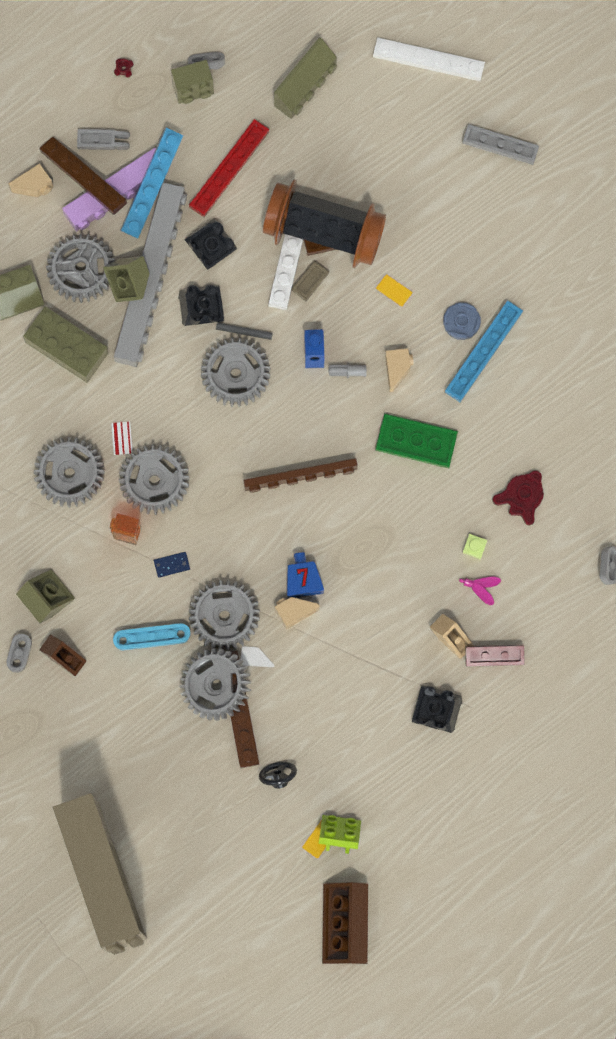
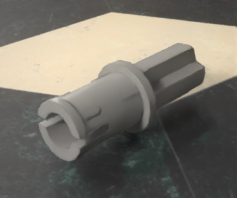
(347, 370)

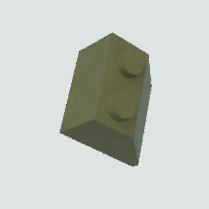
(127, 278)
(45, 595)

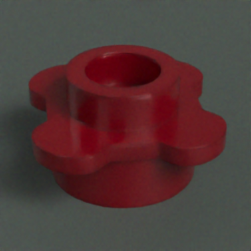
(128, 64)

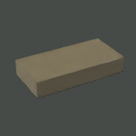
(310, 281)

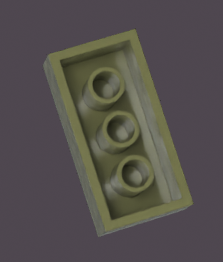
(66, 344)

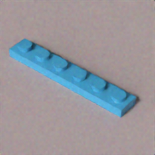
(151, 183)
(483, 351)

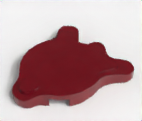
(523, 495)

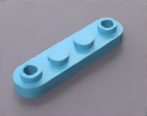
(151, 636)

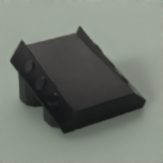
(210, 243)
(201, 305)
(437, 709)

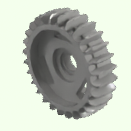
(88, 279)
(234, 358)
(63, 459)
(151, 466)
(210, 609)
(201, 685)

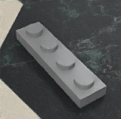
(500, 144)

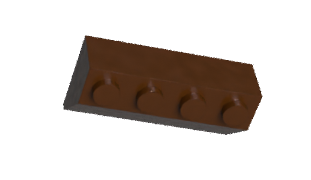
(345, 923)

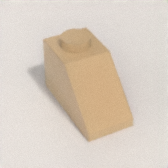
(32, 183)
(398, 366)
(294, 610)
(451, 635)

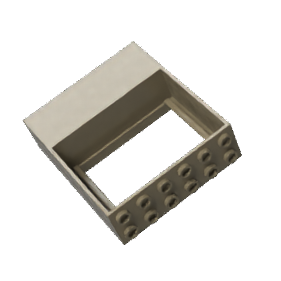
(99, 874)

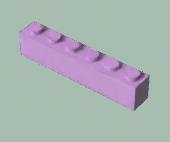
(125, 182)

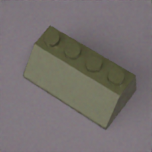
(305, 79)
(18, 292)

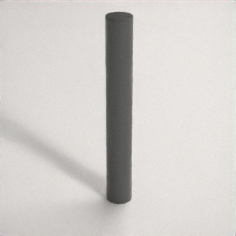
(244, 331)

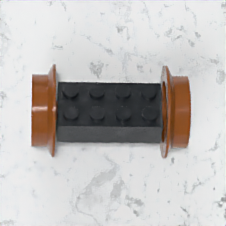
(324, 223)

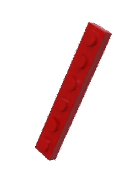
(229, 168)

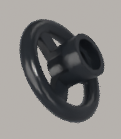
(278, 777)

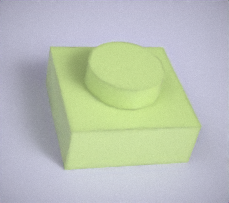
(475, 546)

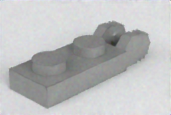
(101, 139)

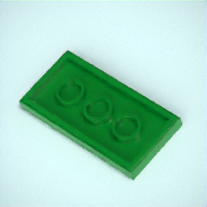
(416, 441)

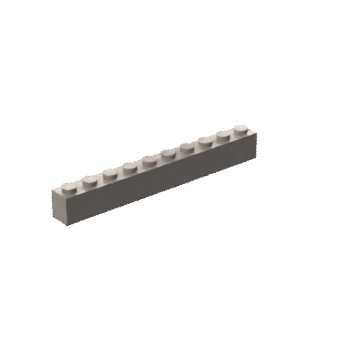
(155, 254)

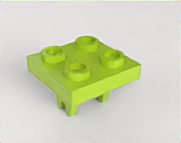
(340, 832)

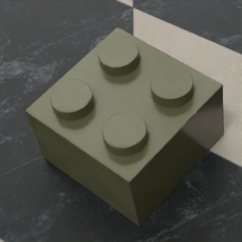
(192, 82)

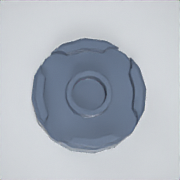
(462, 321)

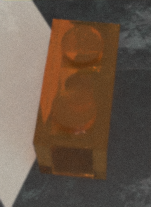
(125, 528)

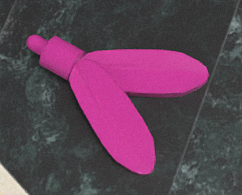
(479, 586)

